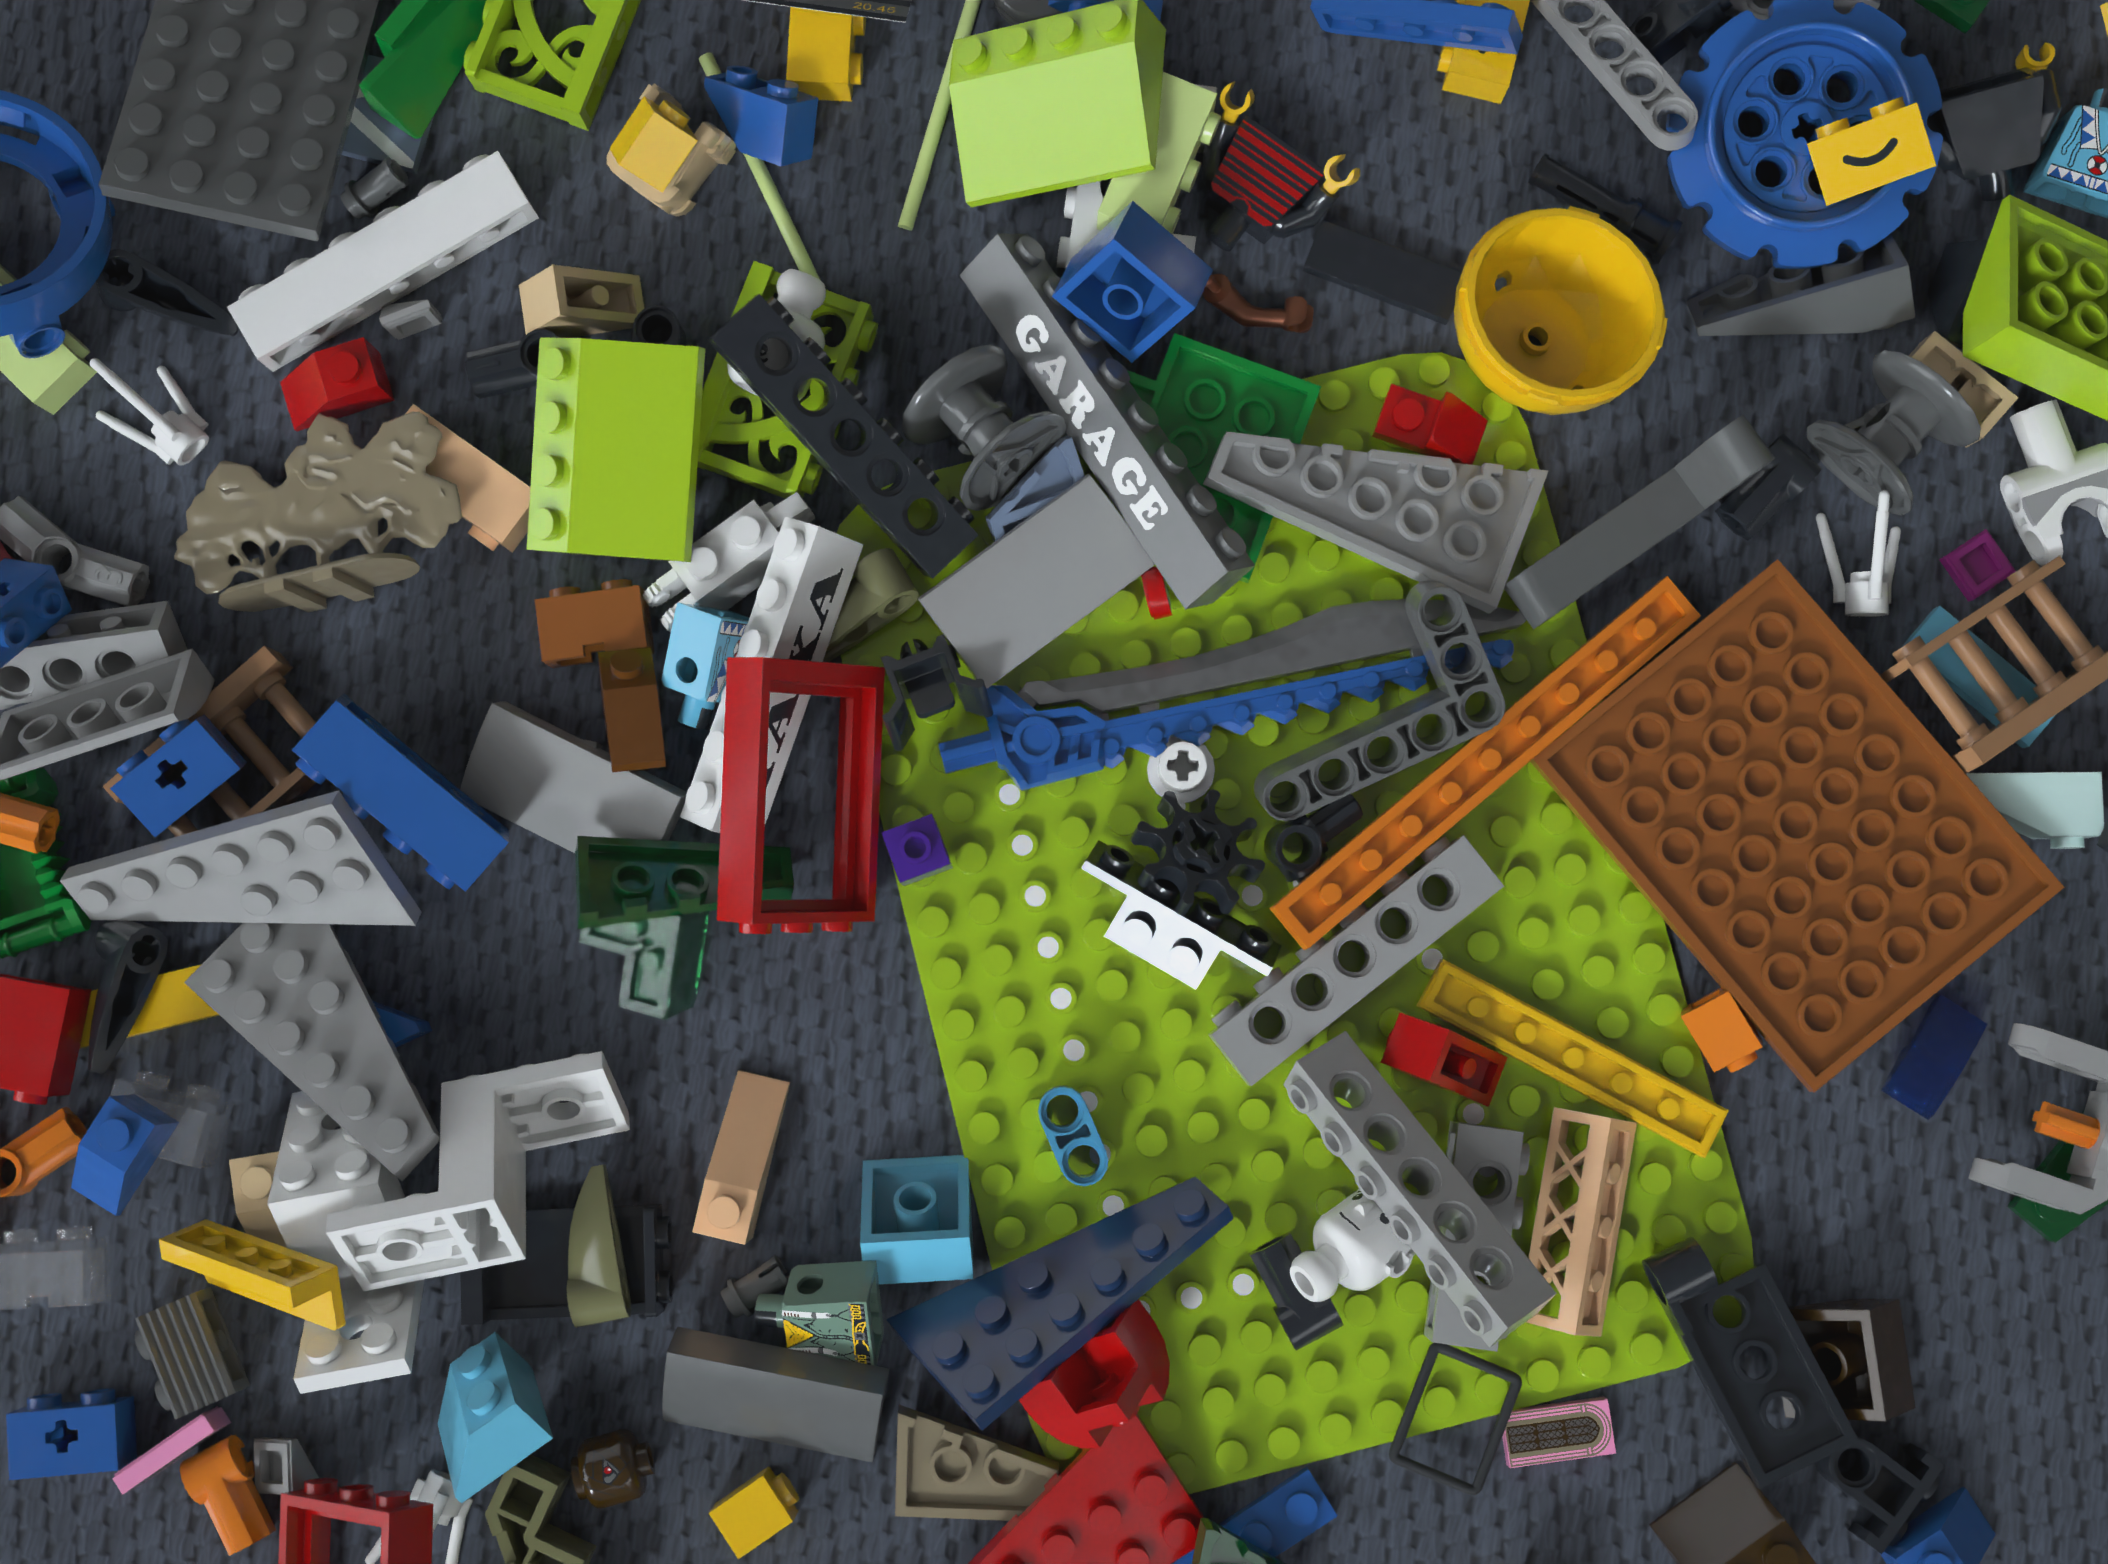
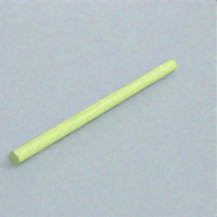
(935, 125)
(770, 193)

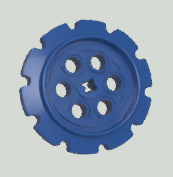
(1738, 76)

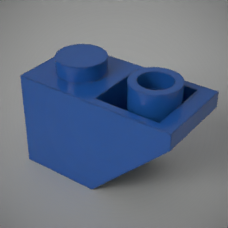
(764, 116)

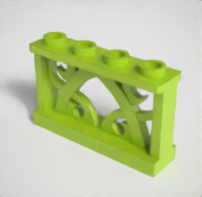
(582, 77)
(719, 392)

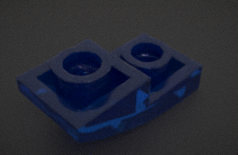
(1934, 1057)

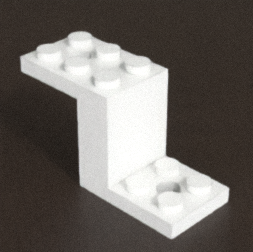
(482, 1172)
(323, 1174)

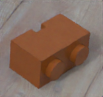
(594, 621)

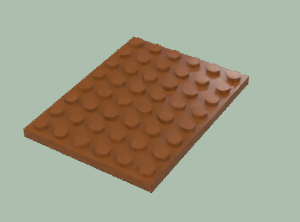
(1796, 826)

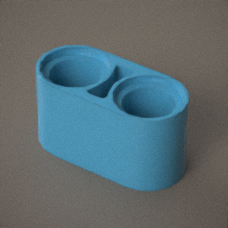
(1077, 1133)

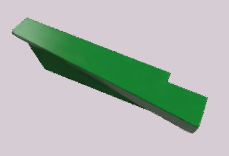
(422, 57)

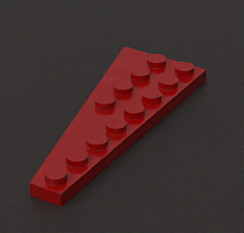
(1104, 1509)

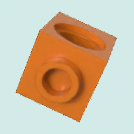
(1722, 1031)

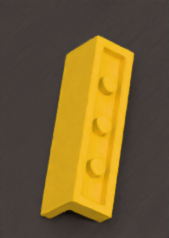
(259, 1271)

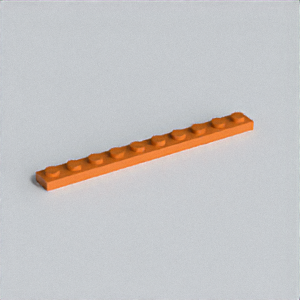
(1484, 763)

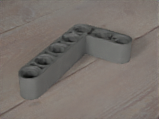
(1639, 522)
(1399, 723)

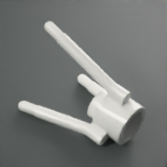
(177, 436)
(1868, 590)
(439, 1491)

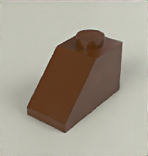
(631, 709)

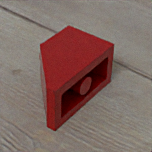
(336, 383)
(1443, 1059)

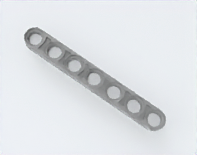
(1616, 72)

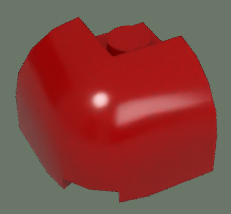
(1103, 1381)

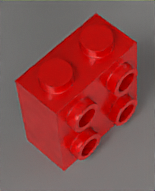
(39, 1036)

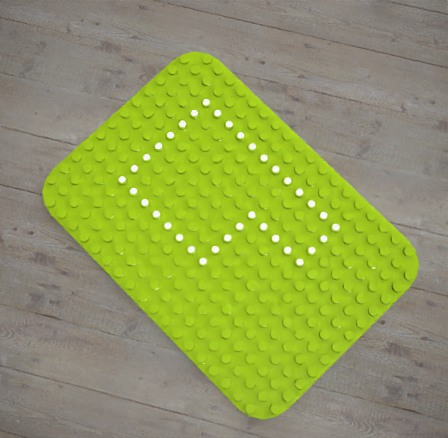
(1042, 1000)

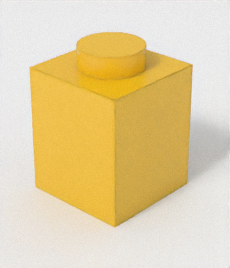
(654, 142)
(755, 1511)

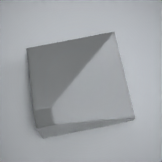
(409, 318)
(280, 1465)

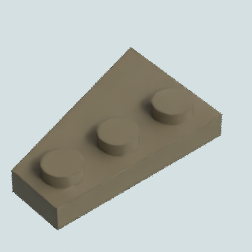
(963, 1472)

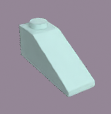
(2048, 804)

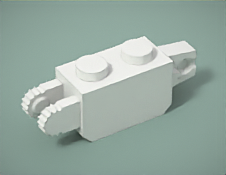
(728, 559)

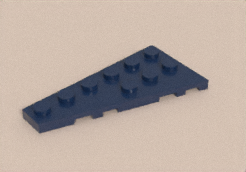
(1029, 1316)

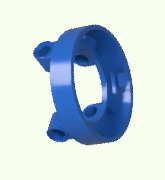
(72, 176)

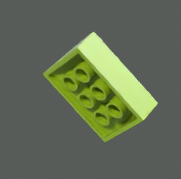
(1058, 101)
(2042, 306)
(615, 448)

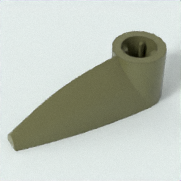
(872, 600)
(596, 1263)

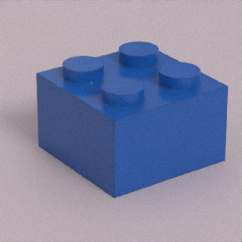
(1132, 282)

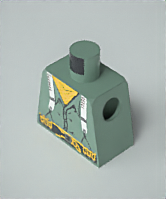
(829, 1310)

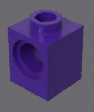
(917, 850)

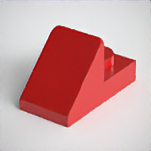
(1430, 425)

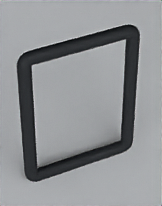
(1497, 1433)

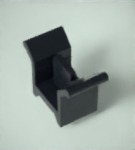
(926, 682)

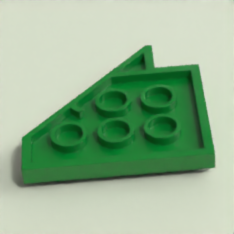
(1216, 392)

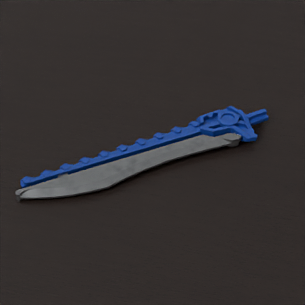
(1073, 742)

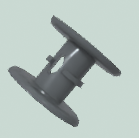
(962, 404)
(1916, 407)

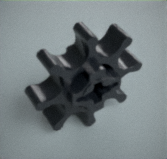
(1197, 852)

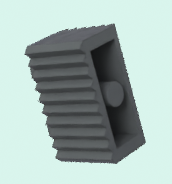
(190, 1353)

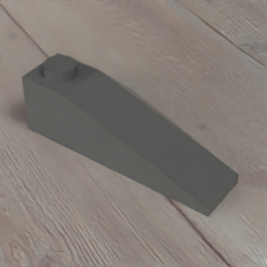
(1847, 296)

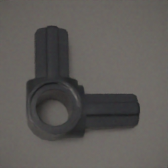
(1315, 832)

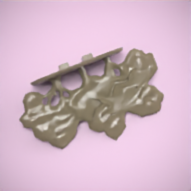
(327, 499)

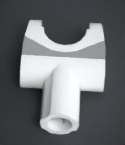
(2053, 480)

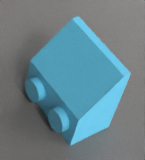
(917, 1219)
(489, 1415)

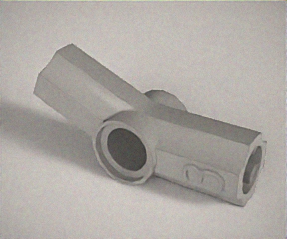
(91, 570)

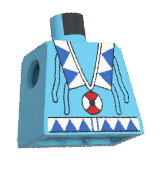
(2076, 159)
(698, 658)

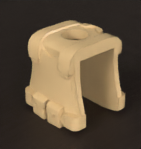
(710, 150)

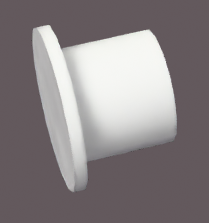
(1182, 769)

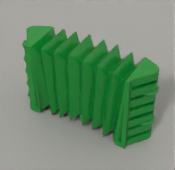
(32, 898)

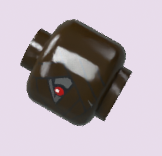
(612, 1468)

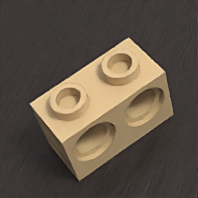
(1978, 388)

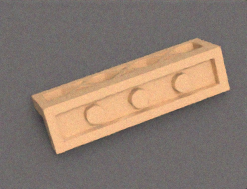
(1594, 1214)

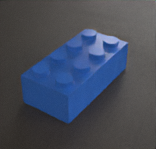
(402, 792)

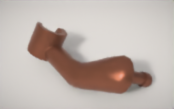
(1294, 317)

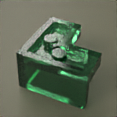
(659, 961)

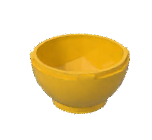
(1574, 290)

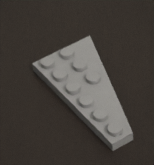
(1390, 507)
(271, 867)
(313, 1019)

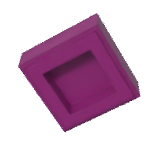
(1977, 565)

